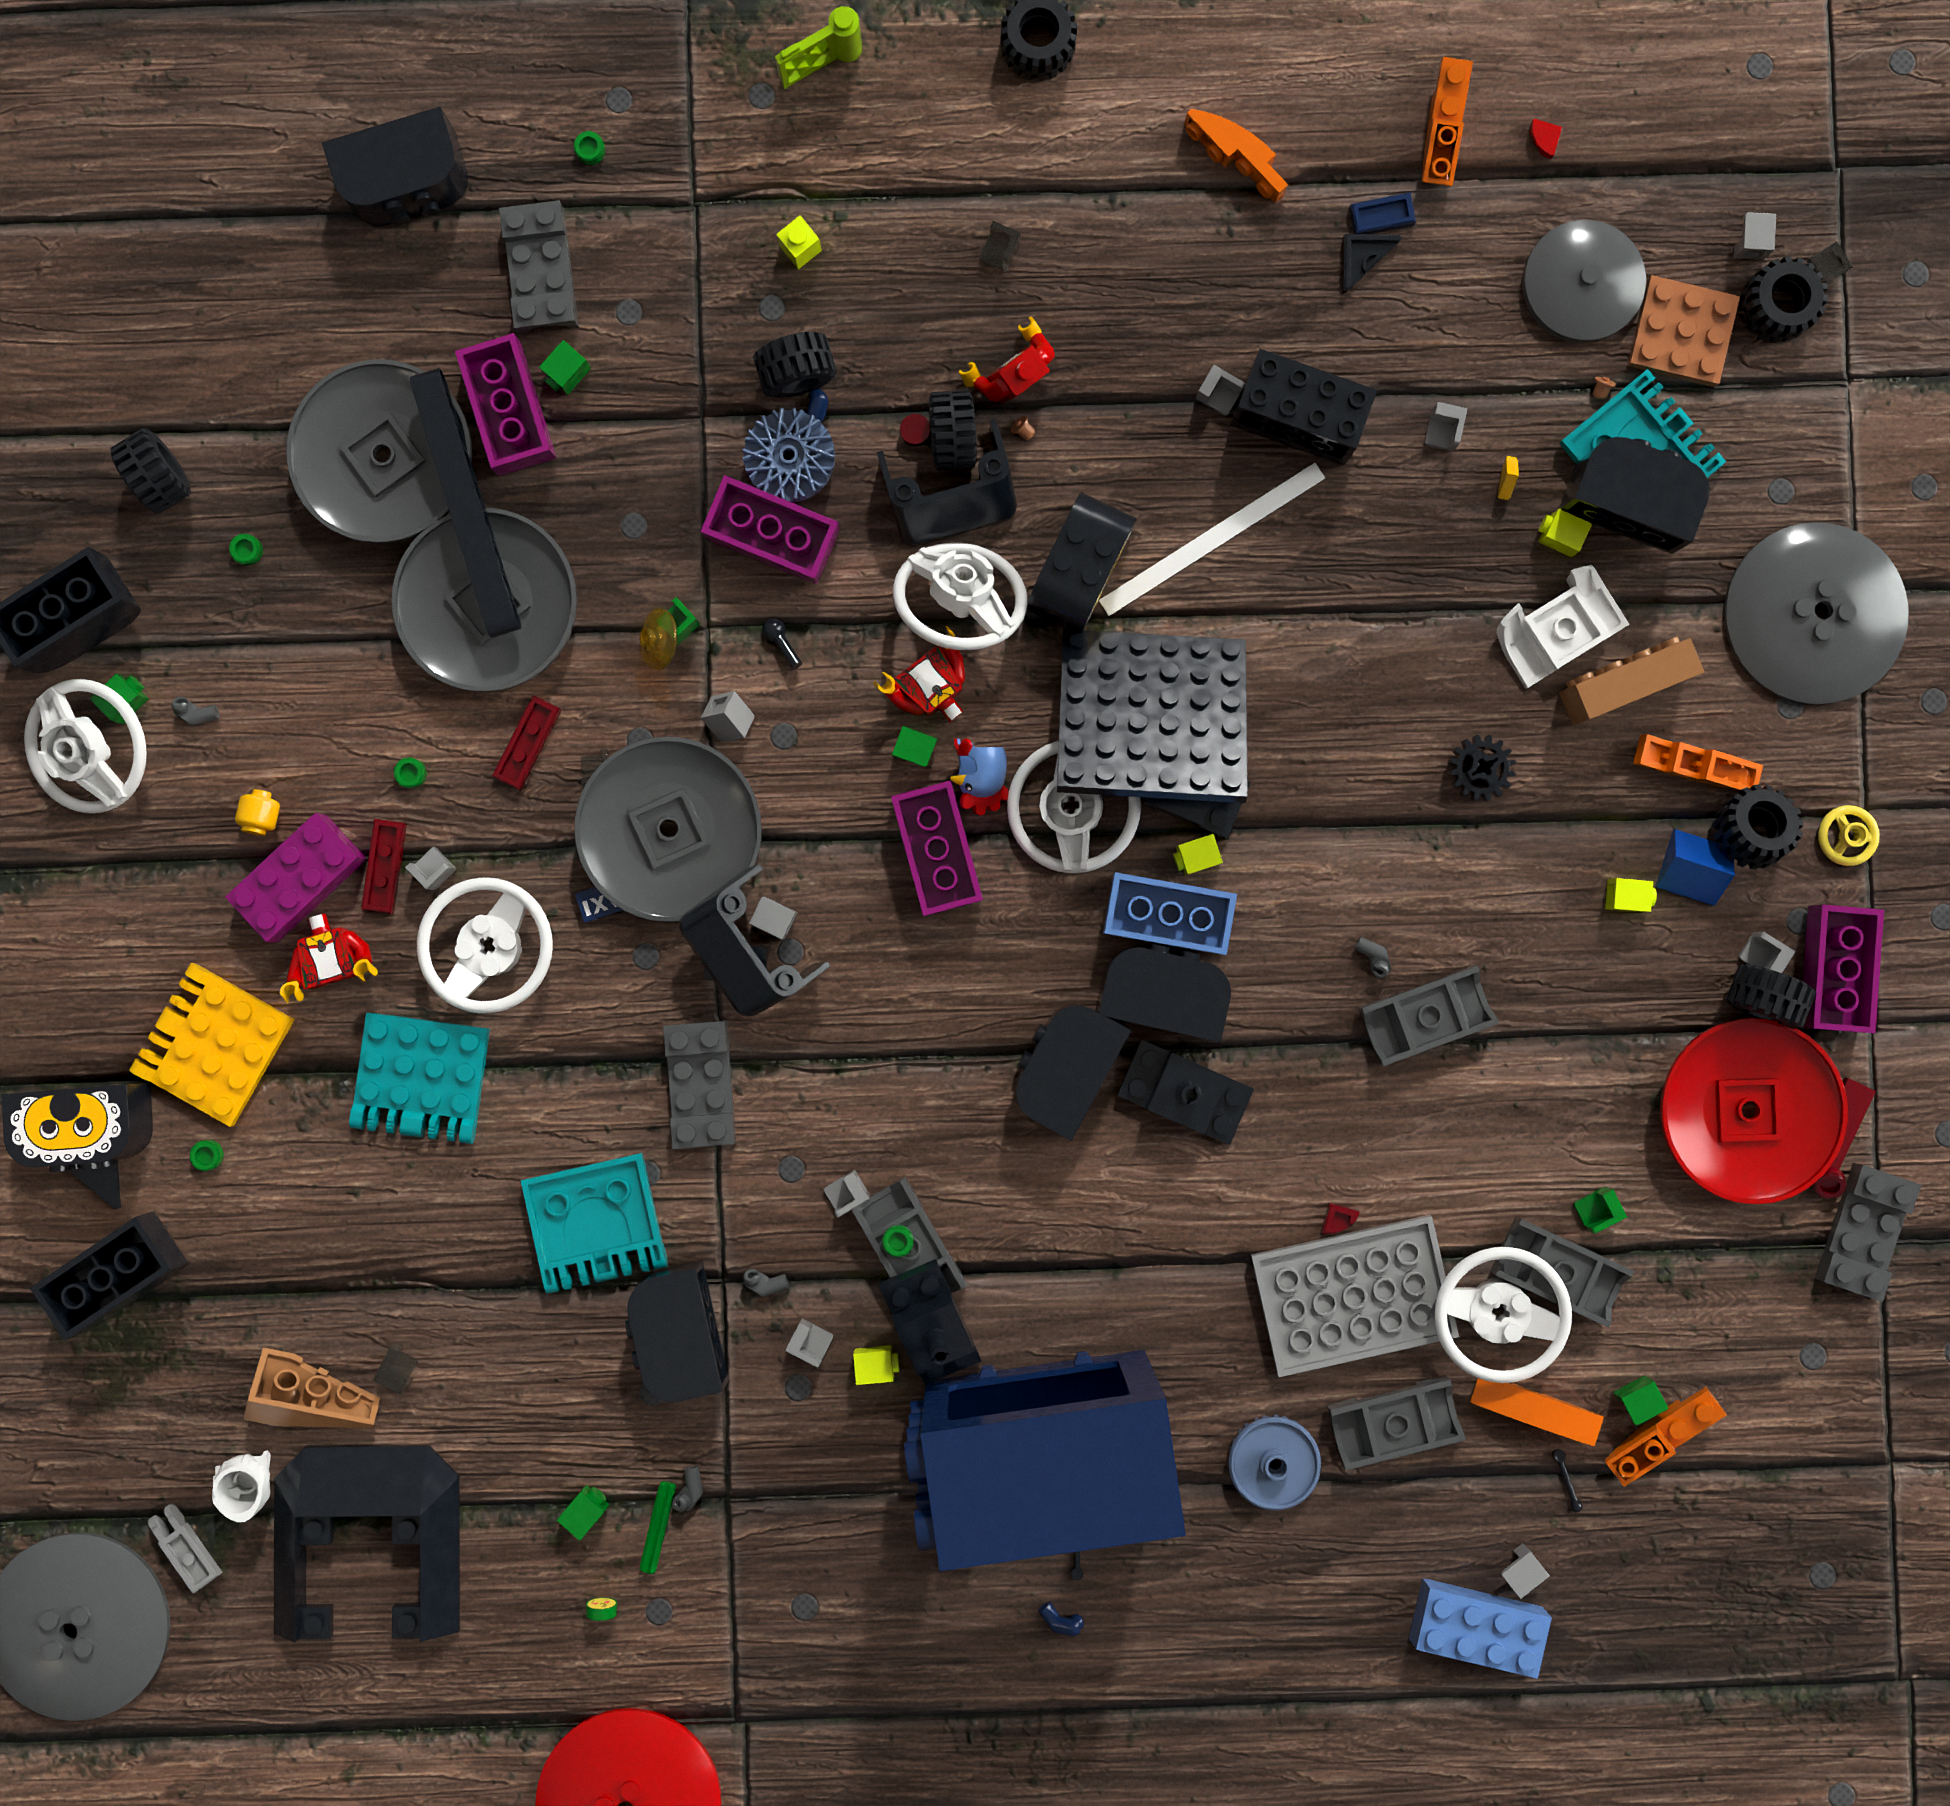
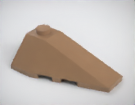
(300, 1395)

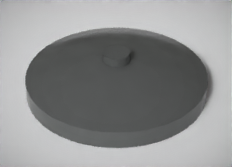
(1584, 281)

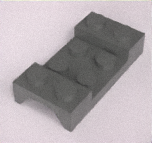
(539, 266)
(1427, 1016)
(700, 1084)
(901, 1206)
(1866, 1231)
(1588, 1277)
(1395, 1423)

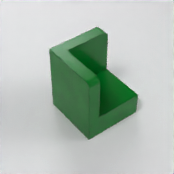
(684, 620)
(914, 747)
(1599, 1210)
(1641, 1399)

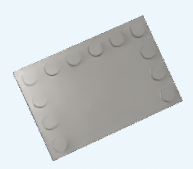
(1351, 1295)

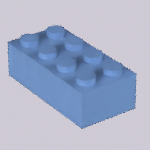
(1169, 913)
(1480, 1628)

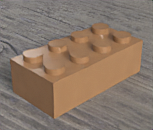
(1637, 678)

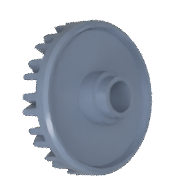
(785, 433)
(1280, 1485)

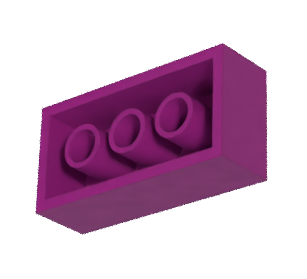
(505, 404)
(770, 529)
(937, 848)
(296, 878)
(1843, 967)

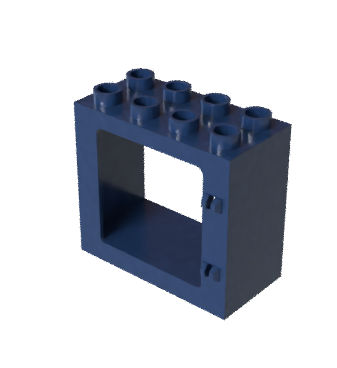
(1043, 1461)

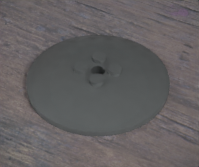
(336, 446)
(442, 619)
(1775, 622)
(622, 819)
(117, 1617)

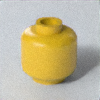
(257, 813)

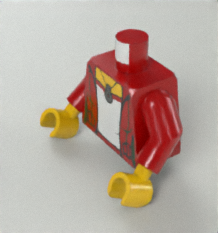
(1016, 373)
(929, 684)
(326, 958)

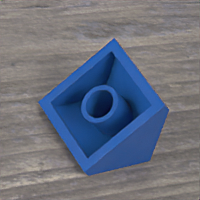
(1695, 868)

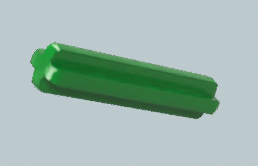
(657, 1527)

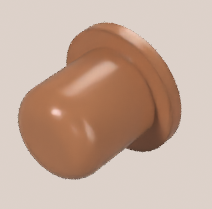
(1602, 387)
(1023, 428)

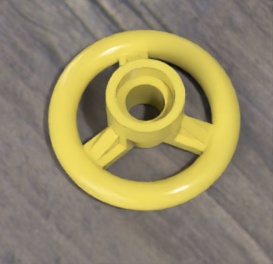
(1860, 832)

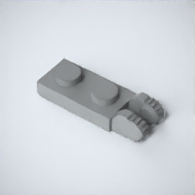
(184, 1549)

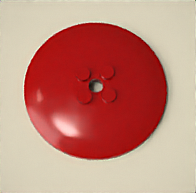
(1796, 1117)
(631, 1759)

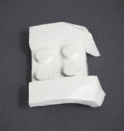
(1560, 628)

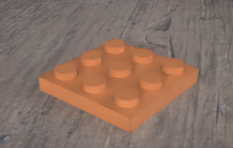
(1683, 331)

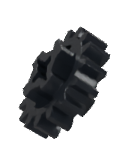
(1488, 777)

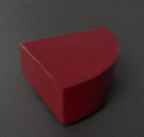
(1338, 1218)

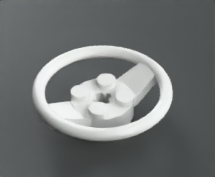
(962, 584)
(77, 749)
(1070, 829)
(474, 963)
(1518, 1320)

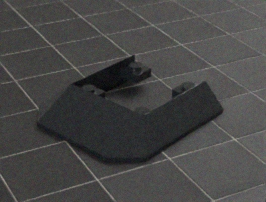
(363, 1481)

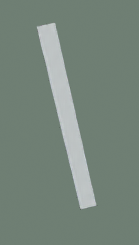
(1211, 539)

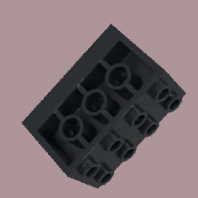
(1303, 407)

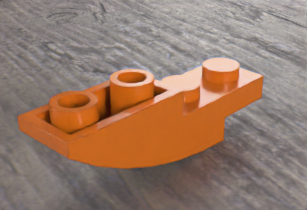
(1446, 122)
(1230, 142)
(1662, 1434)

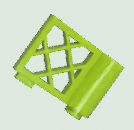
(836, 41)

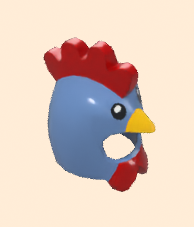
(980, 776)

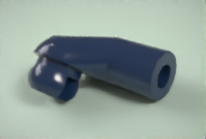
(817, 404)
(1058, 1624)

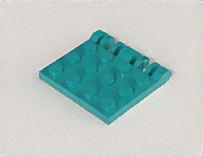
(1633, 417)
(423, 1072)
(591, 1217)

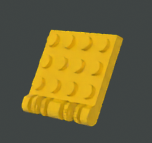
(216, 1048)

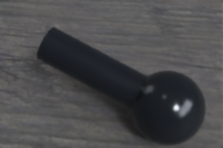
(774, 632)

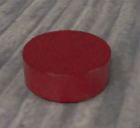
(915, 430)
(1831, 1184)

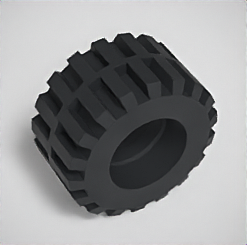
(1033, 59)
(1802, 285)
(795, 364)
(952, 430)
(150, 470)
(1773, 812)
(1770, 995)

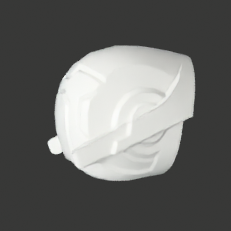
(242, 1486)

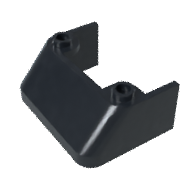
(957, 509)
(729, 957)

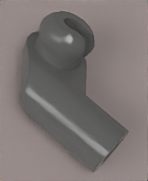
(192, 714)
(1377, 956)
(764, 1285)
(691, 1492)

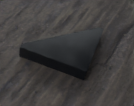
(1362, 253)
(103, 1182)

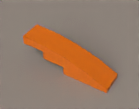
(1696, 763)
(1538, 1410)

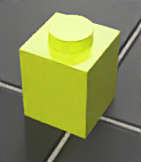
(799, 242)
(1564, 532)
(1197, 855)
(1630, 895)
(875, 1364)

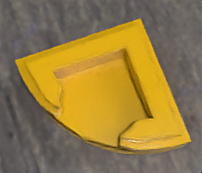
(1508, 478)

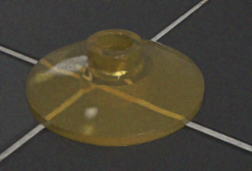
(658, 638)

